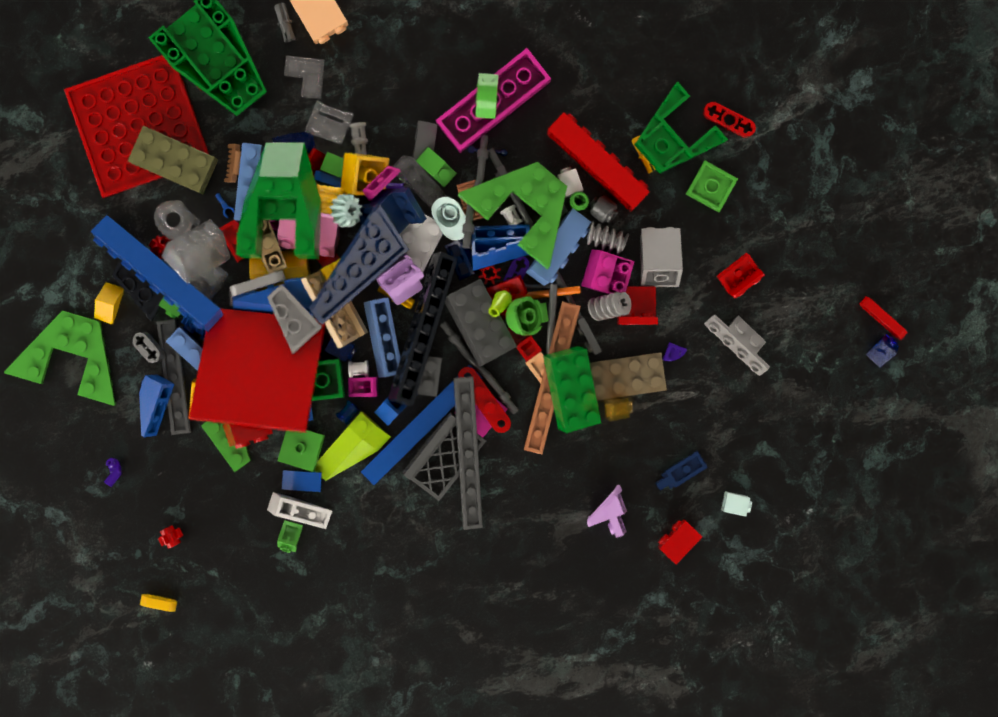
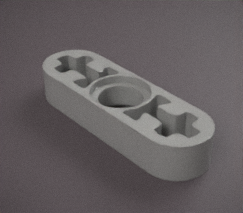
(257, 283)

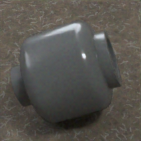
(603, 209)

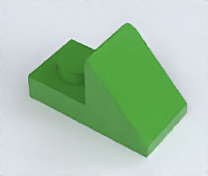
(436, 167)

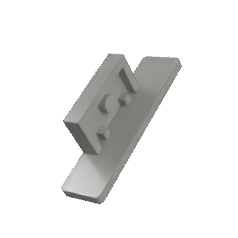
(741, 341)

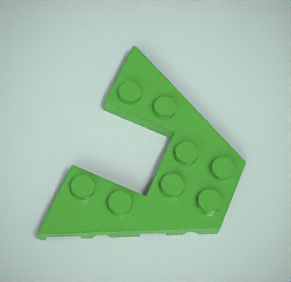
(538, 190)
(73, 335)

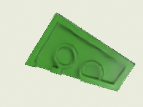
(235, 457)

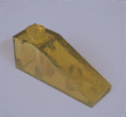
(617, 408)

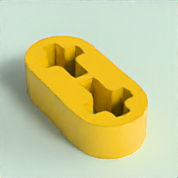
(158, 602)

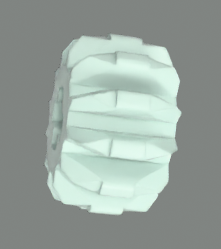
(345, 210)

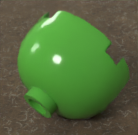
(525, 316)

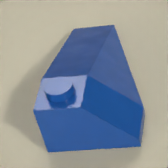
(258, 301)

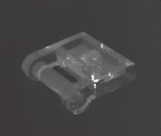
(326, 127)

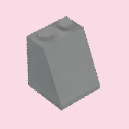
(660, 257)

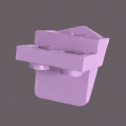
(401, 279)
(611, 510)

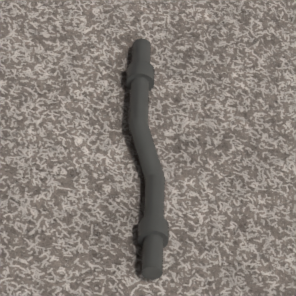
(482, 156)
(503, 395)

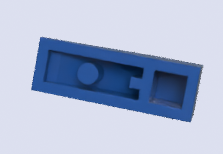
(153, 403)

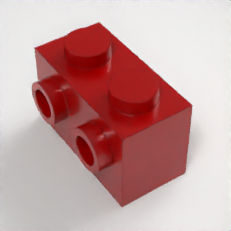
(679, 541)

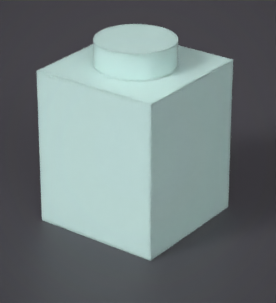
(736, 504)

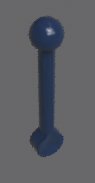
(471, 149)

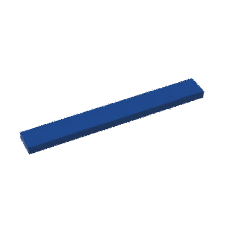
(411, 434)

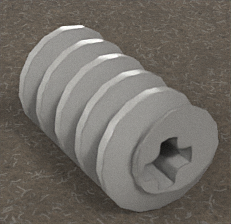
(607, 238)
(609, 306)

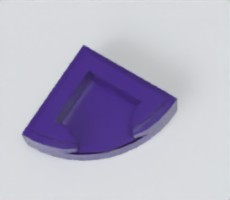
(673, 352)

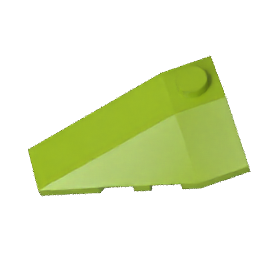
(356, 443)

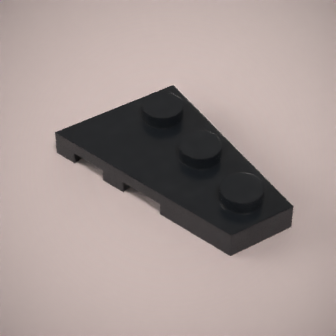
(139, 291)

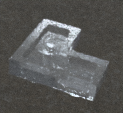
(310, 70)

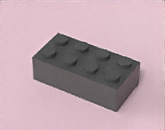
(483, 333)

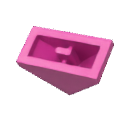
(363, 387)

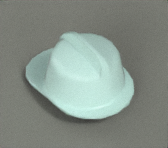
(449, 217)

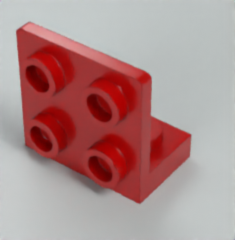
(643, 306)

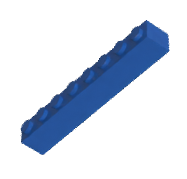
(157, 273)

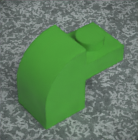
(487, 96)

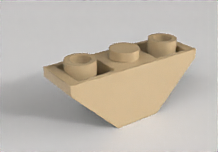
(271, 253)

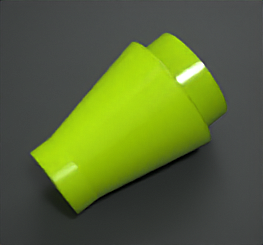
(500, 303)

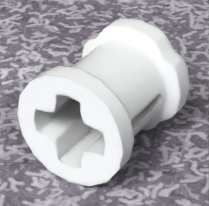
(511, 215)
(358, 368)

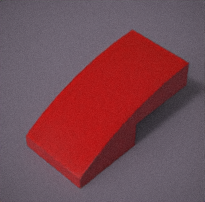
(525, 345)

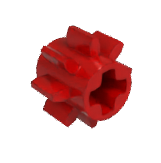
(159, 245)
(491, 278)
(170, 536)

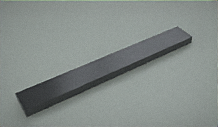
(468, 452)

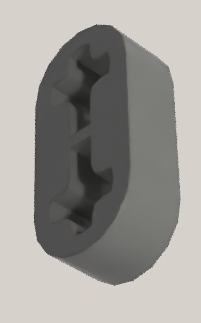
(147, 348)

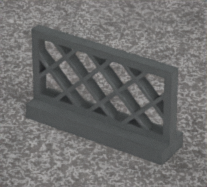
(427, 450)

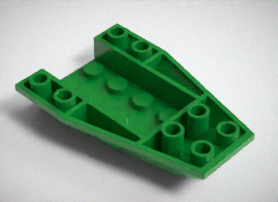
(211, 55)

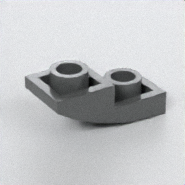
(424, 137)

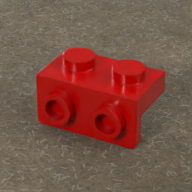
(740, 276)

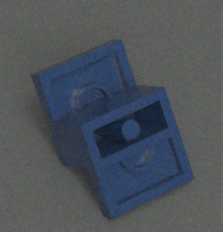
(398, 205)

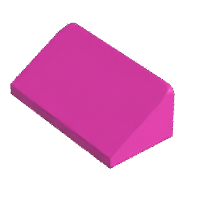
(380, 182)

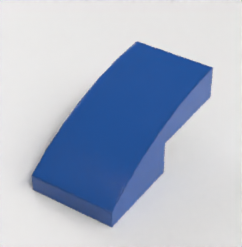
(301, 480)

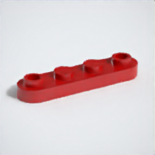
(487, 403)

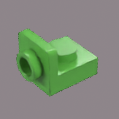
(289, 536)

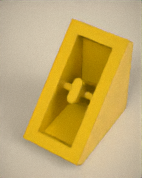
(108, 302)

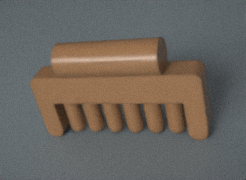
(234, 165)

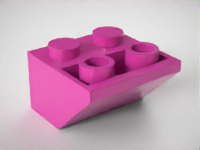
(607, 272)

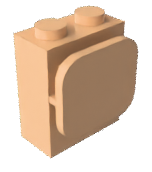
(320, 18)

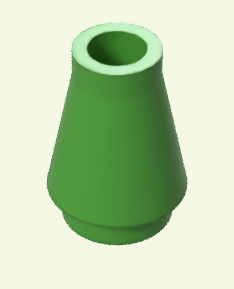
(581, 198)

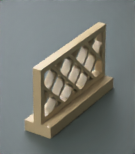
(347, 316)

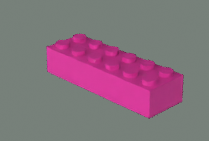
(516, 84)

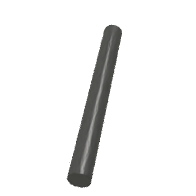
(551, 315)

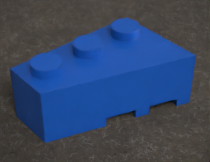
(497, 244)

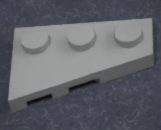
(293, 318)

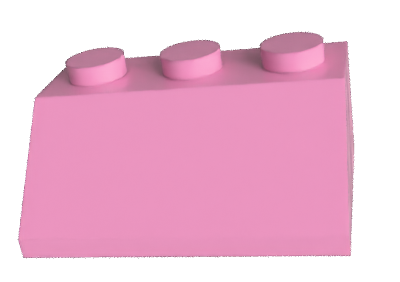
(328, 235)

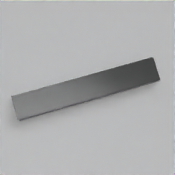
(174, 372)

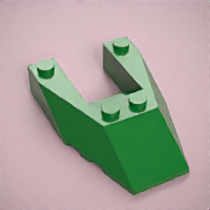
(281, 191)

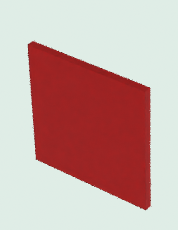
(116, 108)
(252, 374)

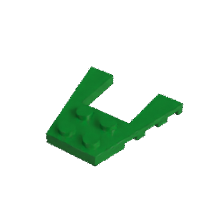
(663, 146)

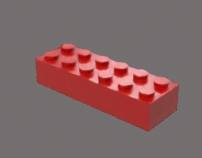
(597, 162)

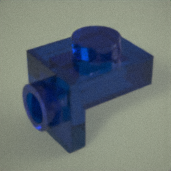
(883, 350)

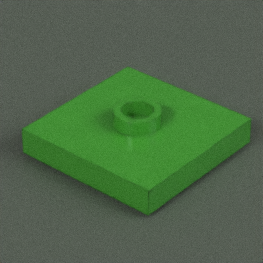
(711, 186)
(301, 449)

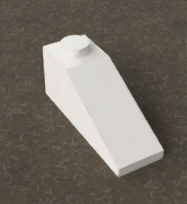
(298, 510)

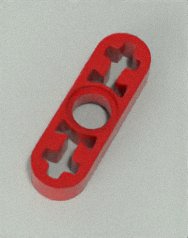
(739, 131)
(883, 318)

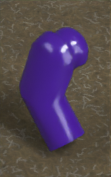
(115, 471)

